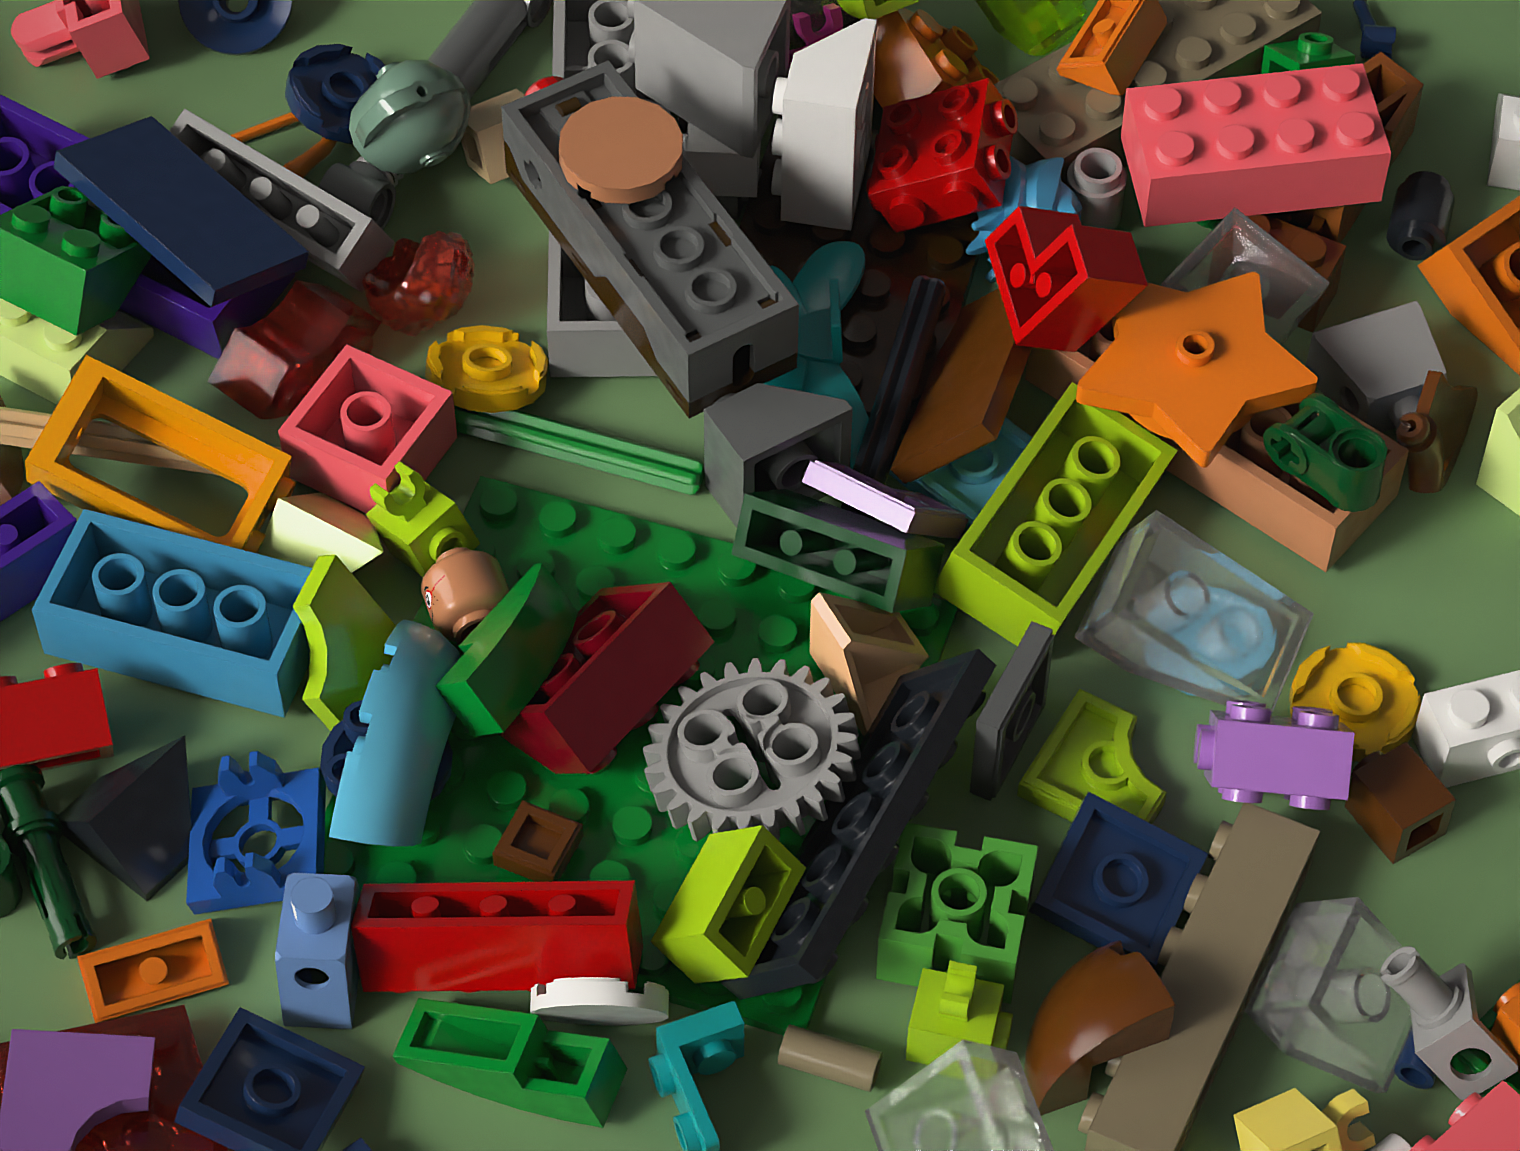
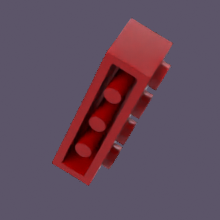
(495, 934)

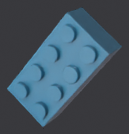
(176, 612)

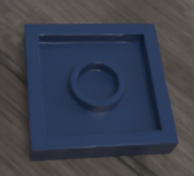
(1118, 879)
(268, 1089)

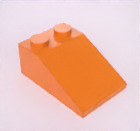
(1481, 281)

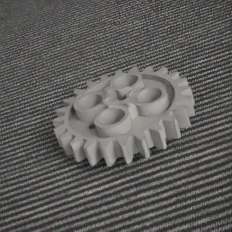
(789, 724)

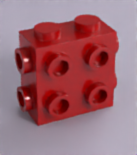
(942, 155)

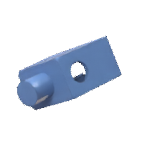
(317, 935)

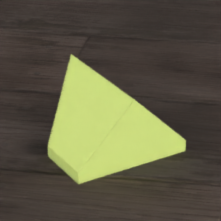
(319, 526)

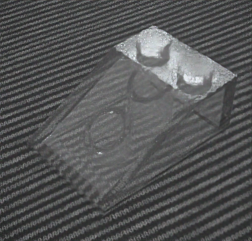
(1192, 617)

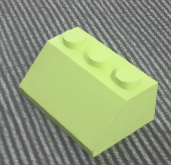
(47, 357)

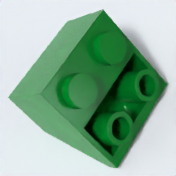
(67, 260)

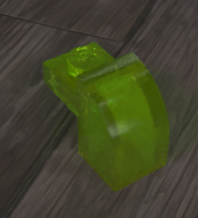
(1035, 24)

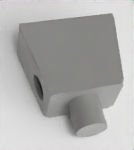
(1376, 364)

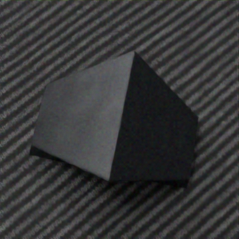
(137, 819)

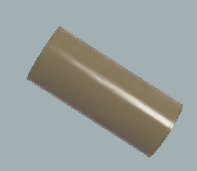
(830, 1058)

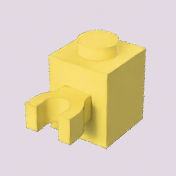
(1296, 1124)

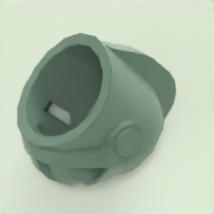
(410, 117)

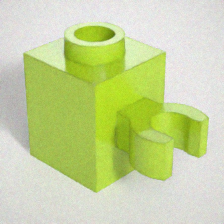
(418, 521)
(954, 1009)

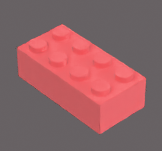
(1254, 144)

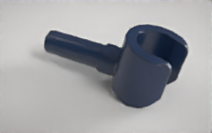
(1373, 37)

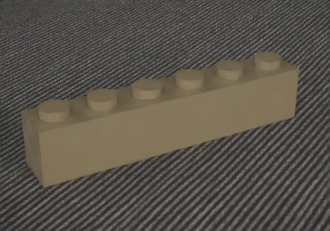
(1210, 978)

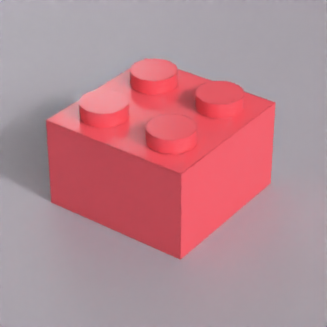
(363, 423)

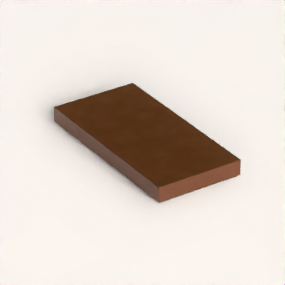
(965, 391)

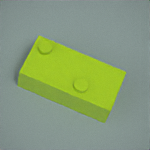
(1053, 518)

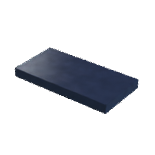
(181, 210)

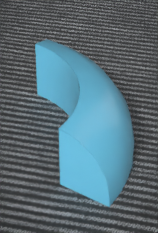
(395, 767)

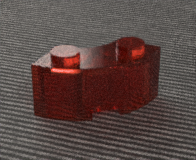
(286, 353)

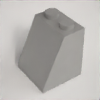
(713, 62)

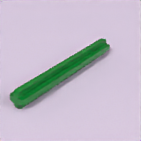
(585, 448)

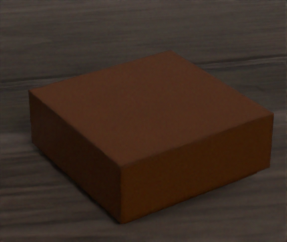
(537, 843)

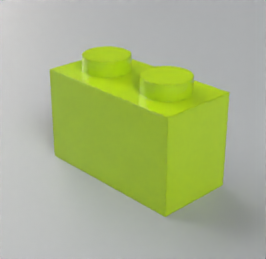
(728, 904)

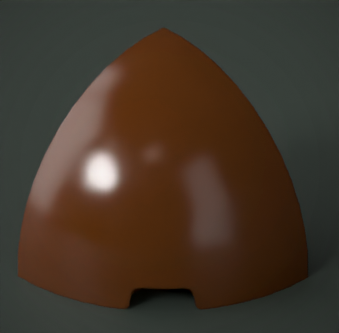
(1090, 1016)

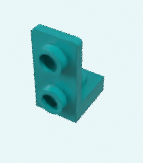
(691, 1045)

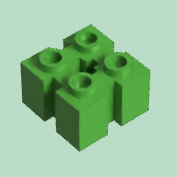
(956, 907)

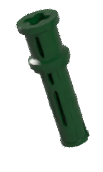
(34, 837)

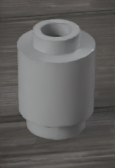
(1099, 185)

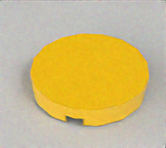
(488, 369)
(1366, 689)

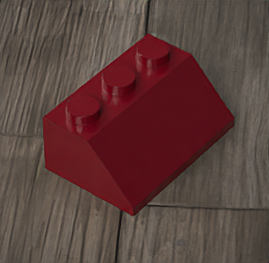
(610, 676)

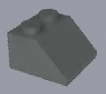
(767, 441)

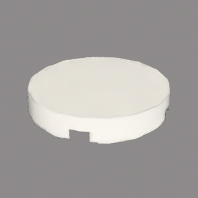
(599, 1002)

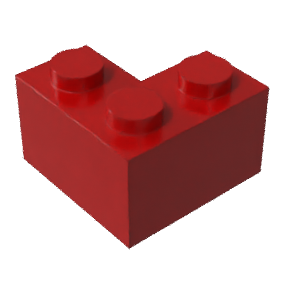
(1061, 276)

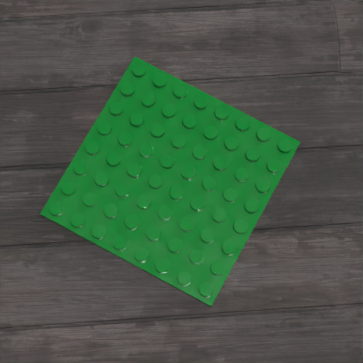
(625, 836)

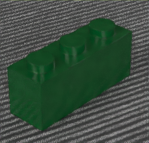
(838, 550)

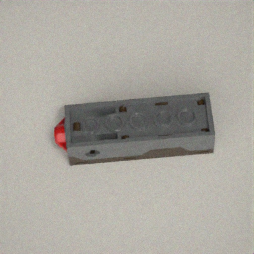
(664, 266)

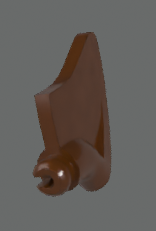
(1436, 432)

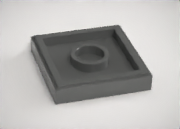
(1011, 711)

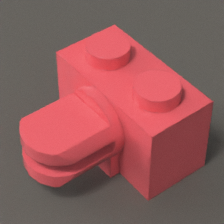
(104, 31)

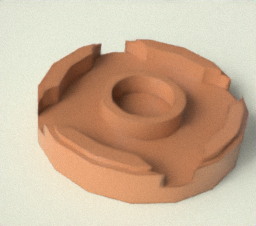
(621, 149)

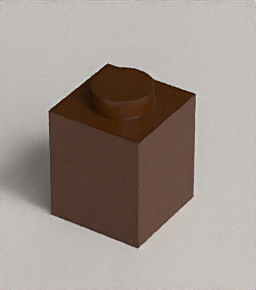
(1399, 801)

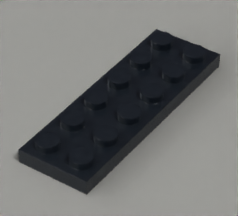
(859, 839)

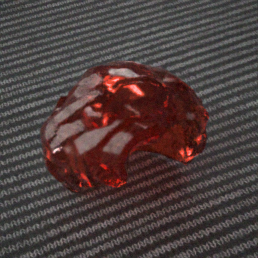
(421, 282)

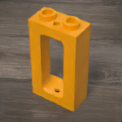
(186, 431)

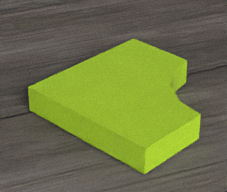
(344, 638)
(1091, 754)

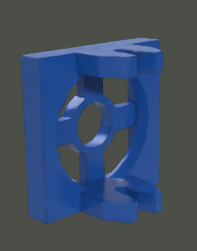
(261, 883)

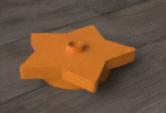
(1195, 365)

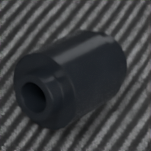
(1420, 216)

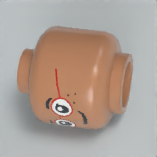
(462, 591)

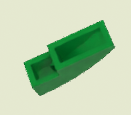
(509, 654)
(513, 1060)

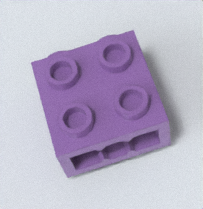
(1256, 753)

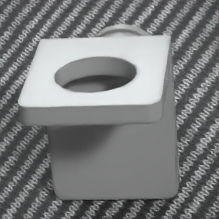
(1446, 1021)

